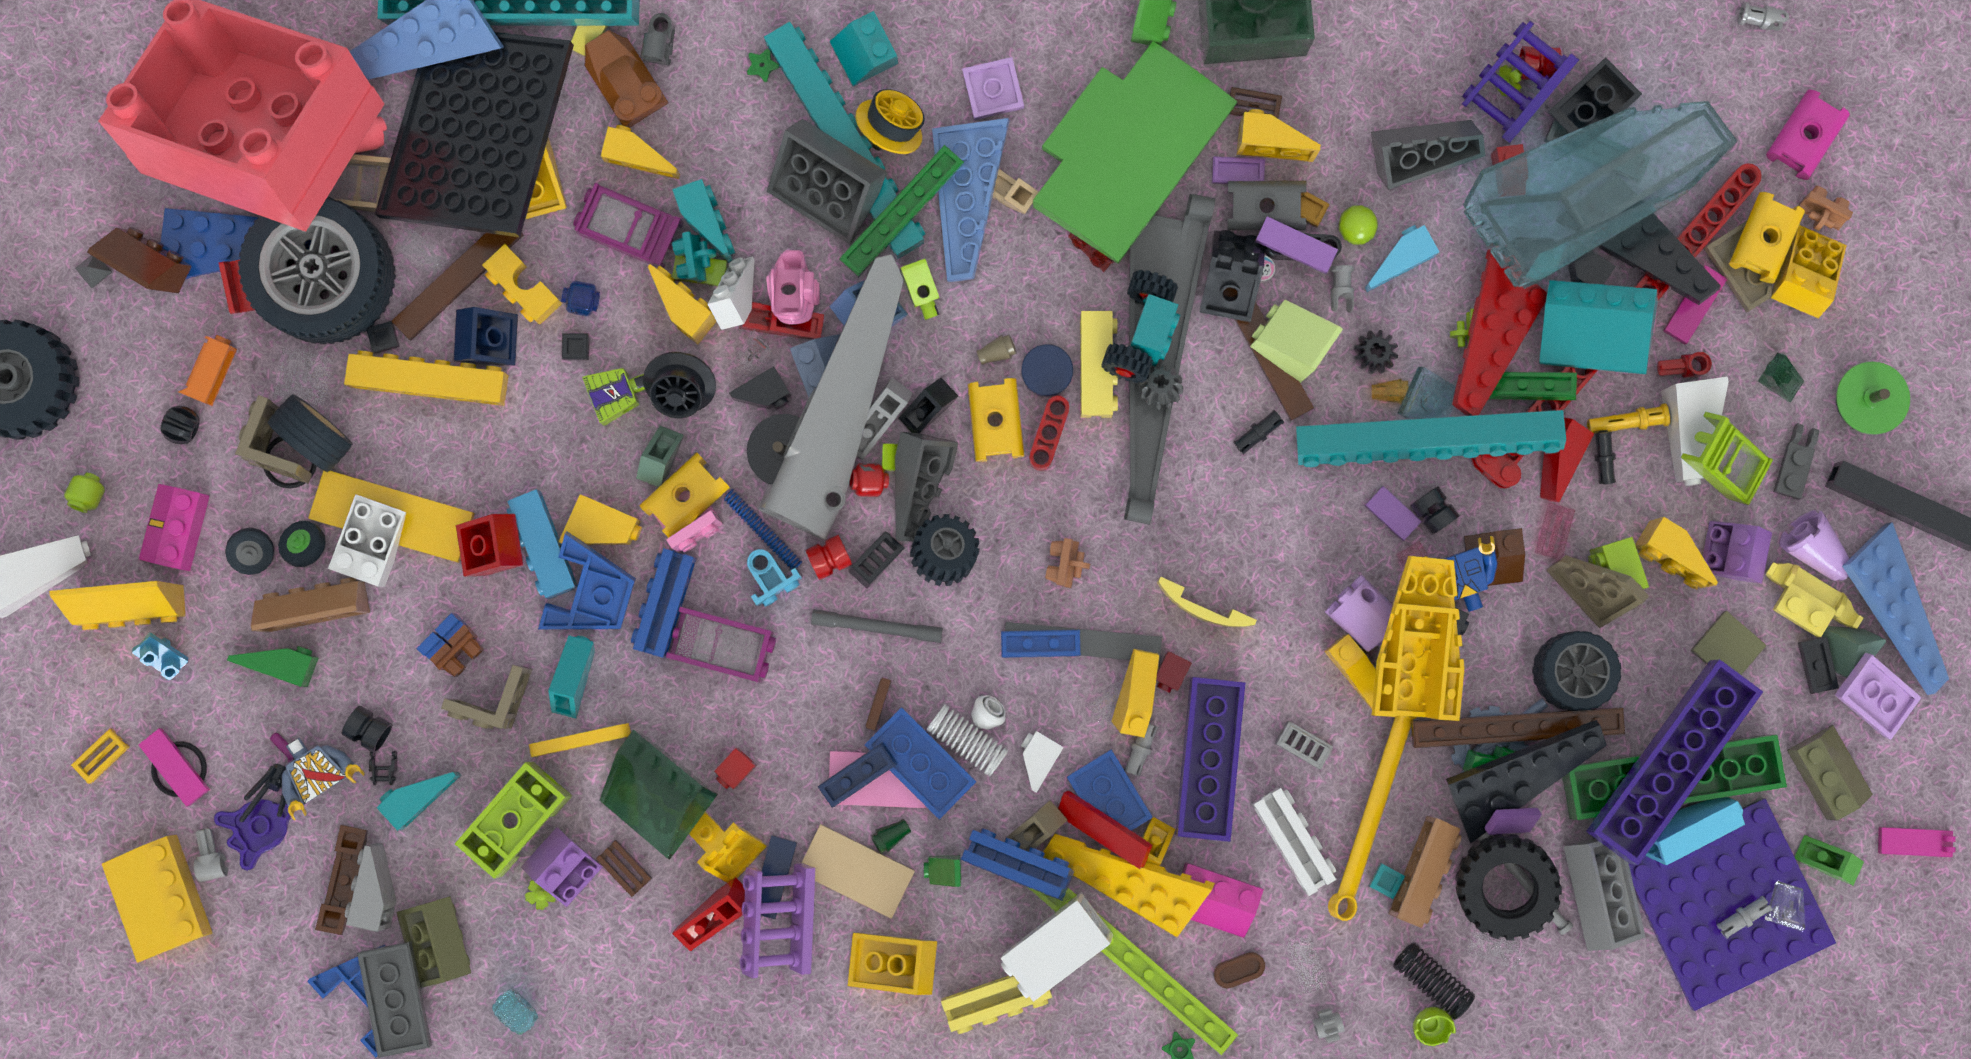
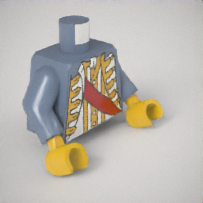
(313, 773)

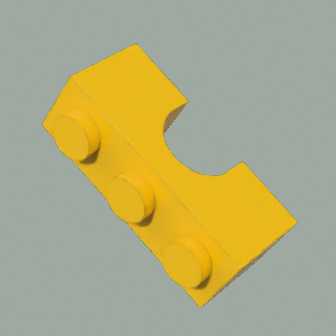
(505, 269)

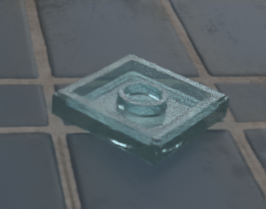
(1427, 396)

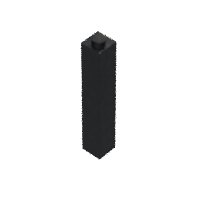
(1901, 504)

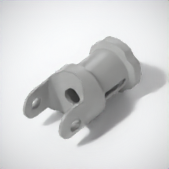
(1762, 17)
(1342, 287)

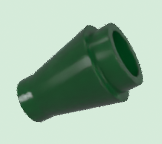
(890, 835)

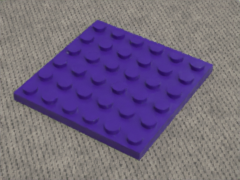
(1707, 887)

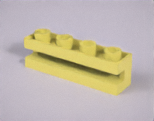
(1095, 383)
(986, 1003)

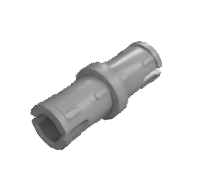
(1140, 751)
(1744, 917)

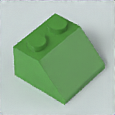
(1152, 21)

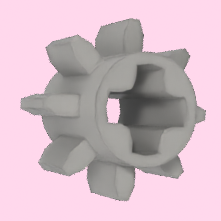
(1328, 1025)

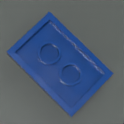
(1109, 789)

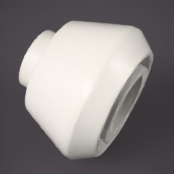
(988, 712)

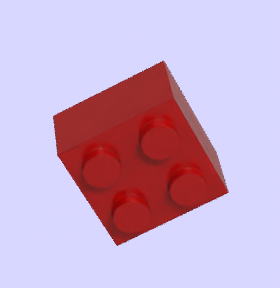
(489, 545)

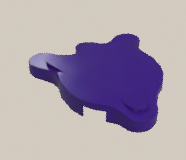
(258, 832)

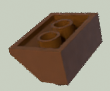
(142, 259)

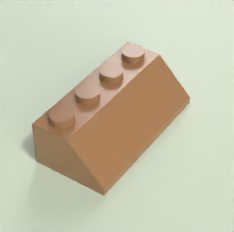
(309, 606)
(1425, 871)

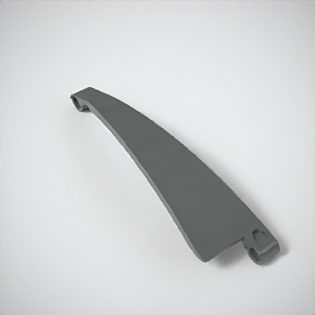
(1177, 252)

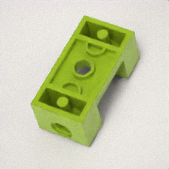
(533, 799)

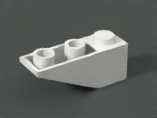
(733, 296)

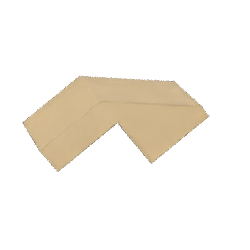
(1013, 193)

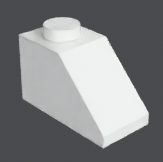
(1039, 757)

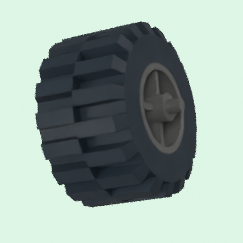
(944, 550)

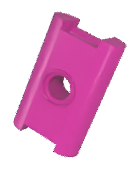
(1794, 147)

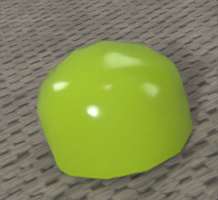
(1358, 224)
(1433, 1026)

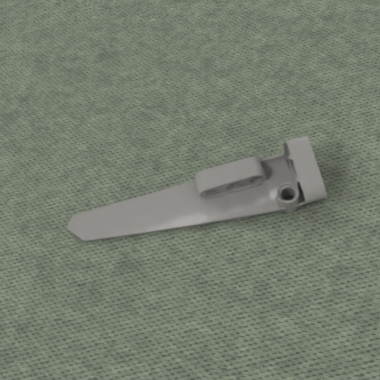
(835, 414)

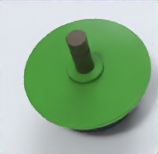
(1873, 398)

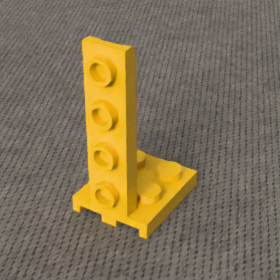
(726, 851)

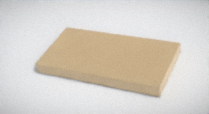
(857, 871)

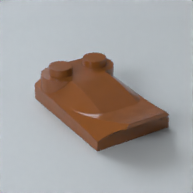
(623, 78)

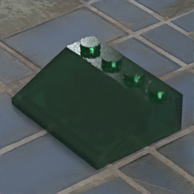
(655, 794)

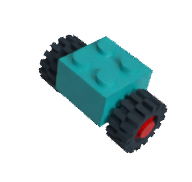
(1154, 326)

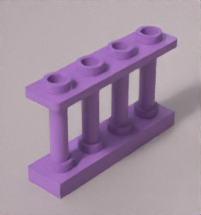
(799, 931)

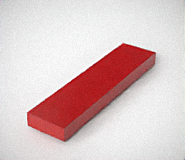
(1105, 829)

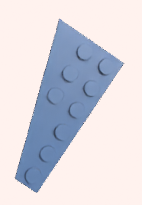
(969, 192)

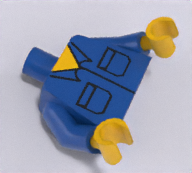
(1474, 572)

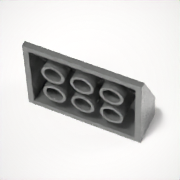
(825, 180)

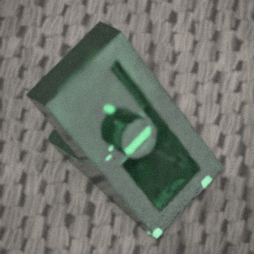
(1781, 377)

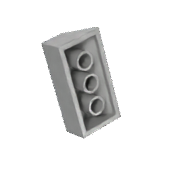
(1603, 896)

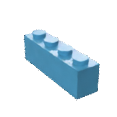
(542, 545)

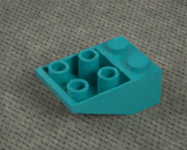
(697, 208)

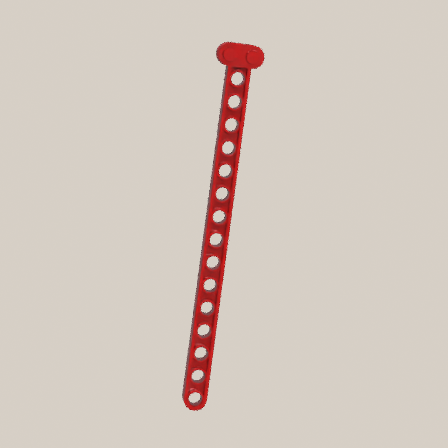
(1503, 469)

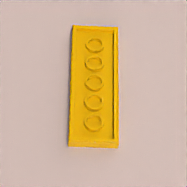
(427, 523)

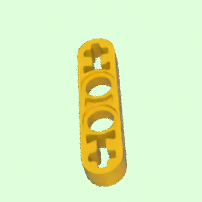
(579, 740)

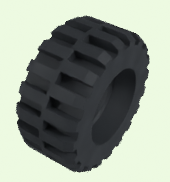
(1513, 922)

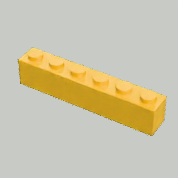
(426, 379)

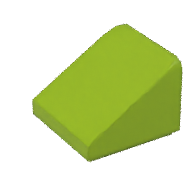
(888, 456)

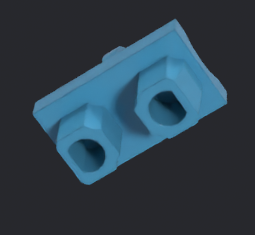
(160, 655)

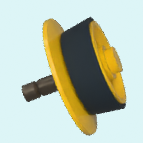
(891, 121)

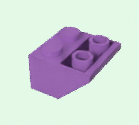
(1737, 551)
(561, 867)

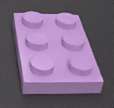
(1878, 696)

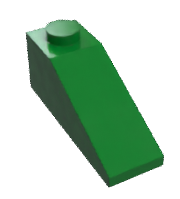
(286, 664)
(943, 870)

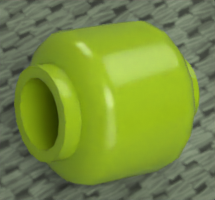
(84, 492)

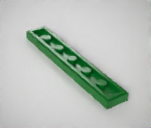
(901, 211)

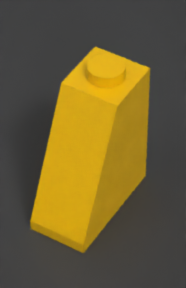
(601, 524)

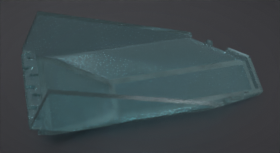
(1592, 185)

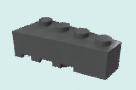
(1424, 150)

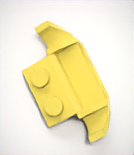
(1809, 600)

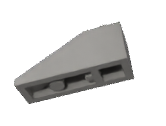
(882, 414)

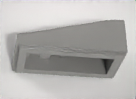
(1286, 732)

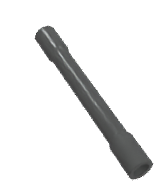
(919, 632)

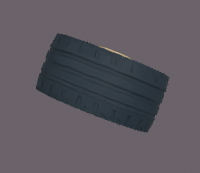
(309, 433)

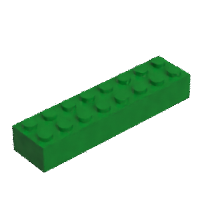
(1739, 769)

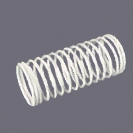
(934, 725)

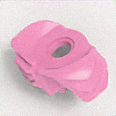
(792, 270)

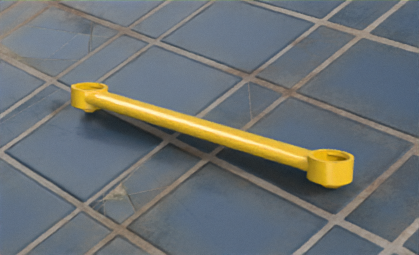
(1371, 819)

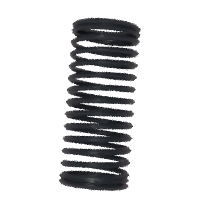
(1456, 1009)

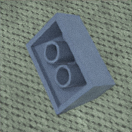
(812, 359)

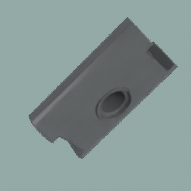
(1247, 201)

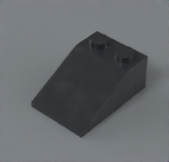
(1595, 97)

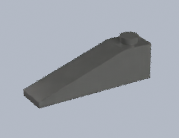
(918, 471)

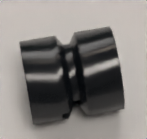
(1440, 518)
(369, 730)

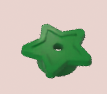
(769, 65)
(1178, 1041)

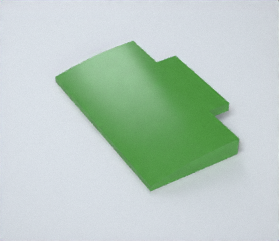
(1129, 148)

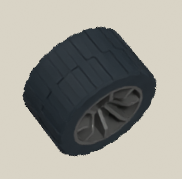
(1577, 671)

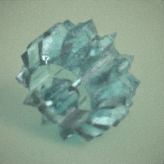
(515, 1012)

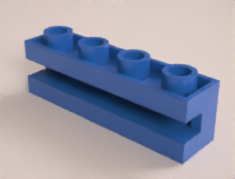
(663, 604)
(1017, 864)

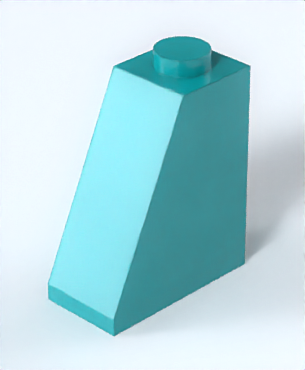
(571, 676)

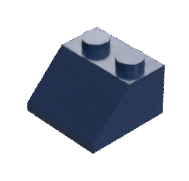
(485, 337)

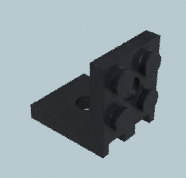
(1237, 264)

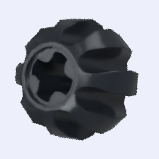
(180, 425)

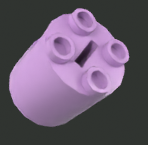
(1362, 613)

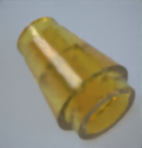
(1390, 391)

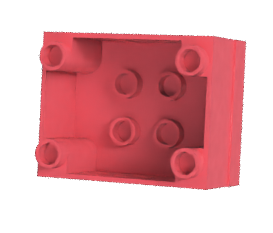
(242, 111)

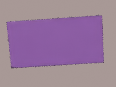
(1237, 169)
(1393, 513)
(1513, 821)

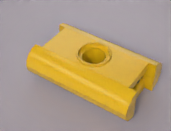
(1780, 224)
(995, 400)
(689, 477)

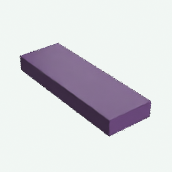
(1296, 245)

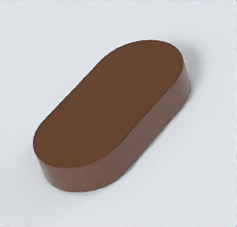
(1239, 970)

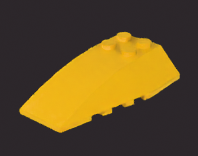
(1420, 654)

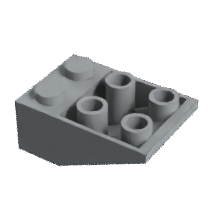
(373, 891)

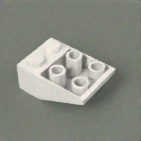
(368, 541)

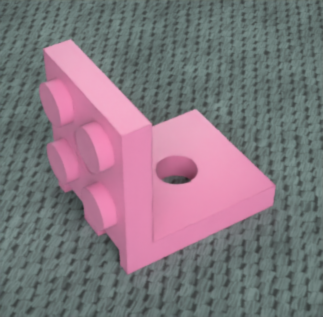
(703, 526)

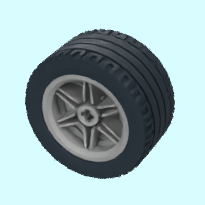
(352, 302)

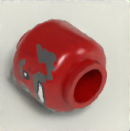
(868, 480)

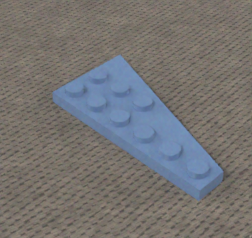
(426, 36)
(1890, 592)

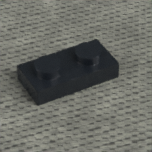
(1818, 665)

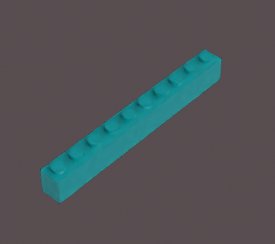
(536, 12)
(830, 117)
(1431, 438)

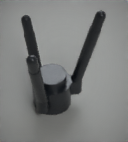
(272, 781)

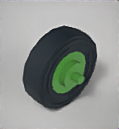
(301, 543)

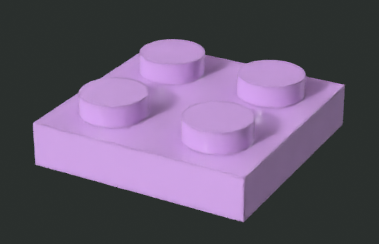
(993, 88)

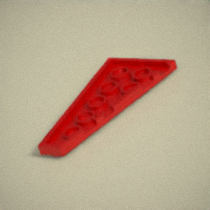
(1496, 331)

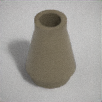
(997, 350)

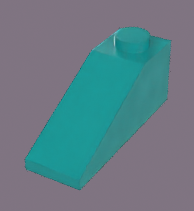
(408, 802)

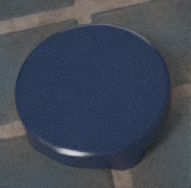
(1047, 370)

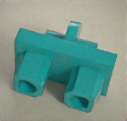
(696, 255)

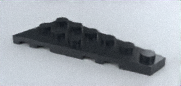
(1663, 257)
(1520, 775)

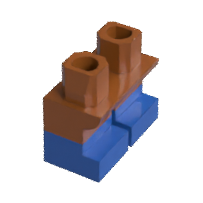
(442, 653)

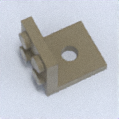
(256, 437)
(507, 707)

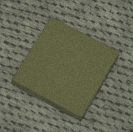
(1730, 643)

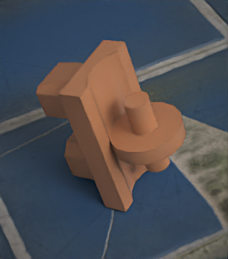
(1824, 211)
(1070, 562)

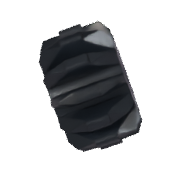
(1372, 359)

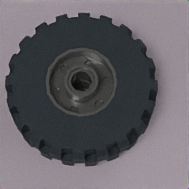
(34, 380)

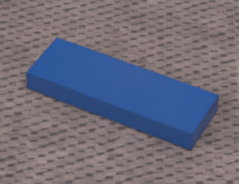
(1040, 643)

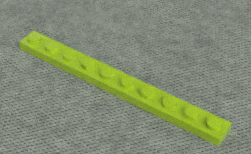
(1159, 984)

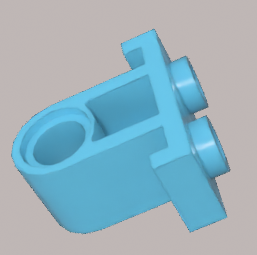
(771, 579)

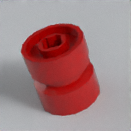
(1537, 61)
(828, 557)

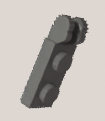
(1796, 463)

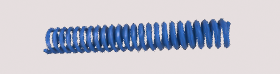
(757, 530)

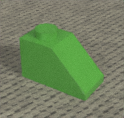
(1829, 860)

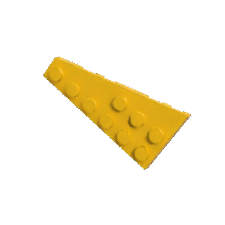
(1148, 891)

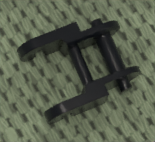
(374, 769)

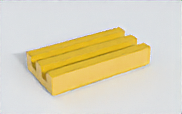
(117, 740)

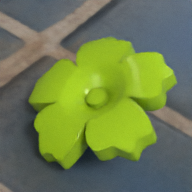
(1511, 77)
(538, 895)

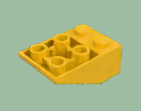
(1810, 272)
(685, 312)
(1676, 553)

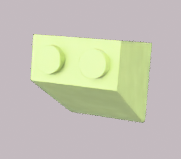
(1295, 339)

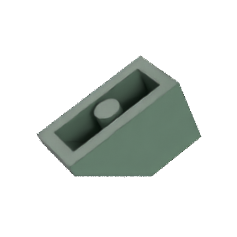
(659, 456)

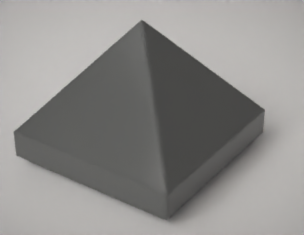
(93, 271)

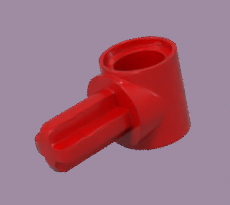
(1684, 365)

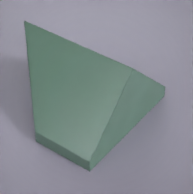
(1849, 646)

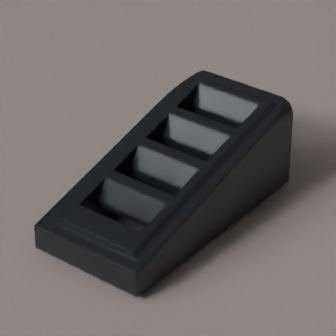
(860, 575)

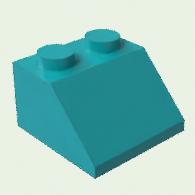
(864, 49)

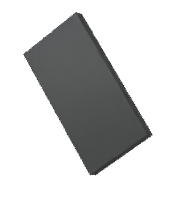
(394, 999)

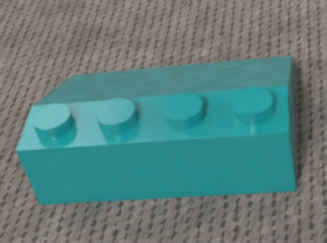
(1598, 326)

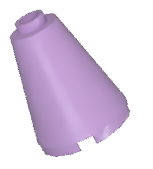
(1816, 545)

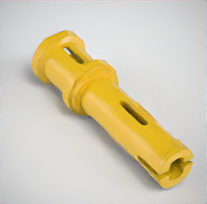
(1640, 418)

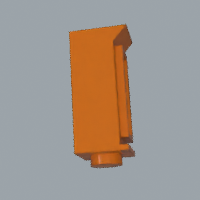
(210, 370)

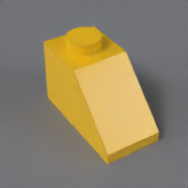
(1160, 836)

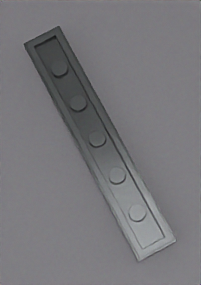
(1102, 643)

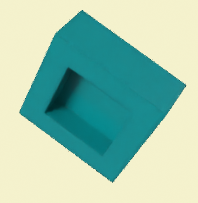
(1386, 881)

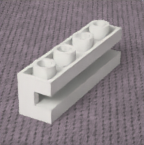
(1294, 841)

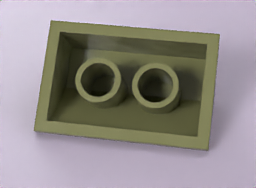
(1830, 774)
(435, 941)

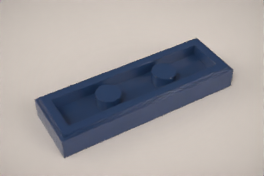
(857, 775)
(777, 862)

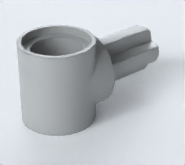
(210, 863)

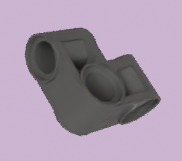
(658, 45)

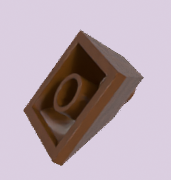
(1509, 554)

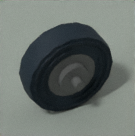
(249, 551)

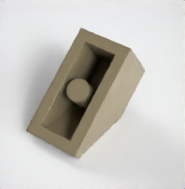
(1038, 827)

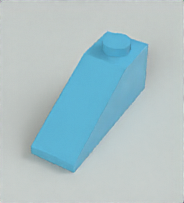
(1410, 251)

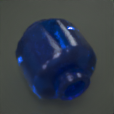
(581, 298)

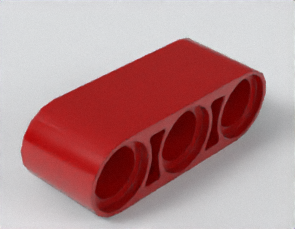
(1049, 420)

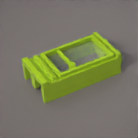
(1729, 460)

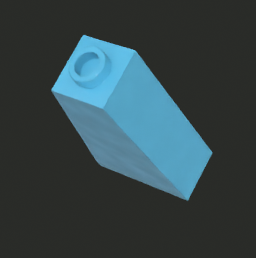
(1695, 828)

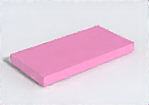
(883, 791)

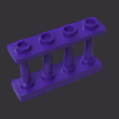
(1527, 105)

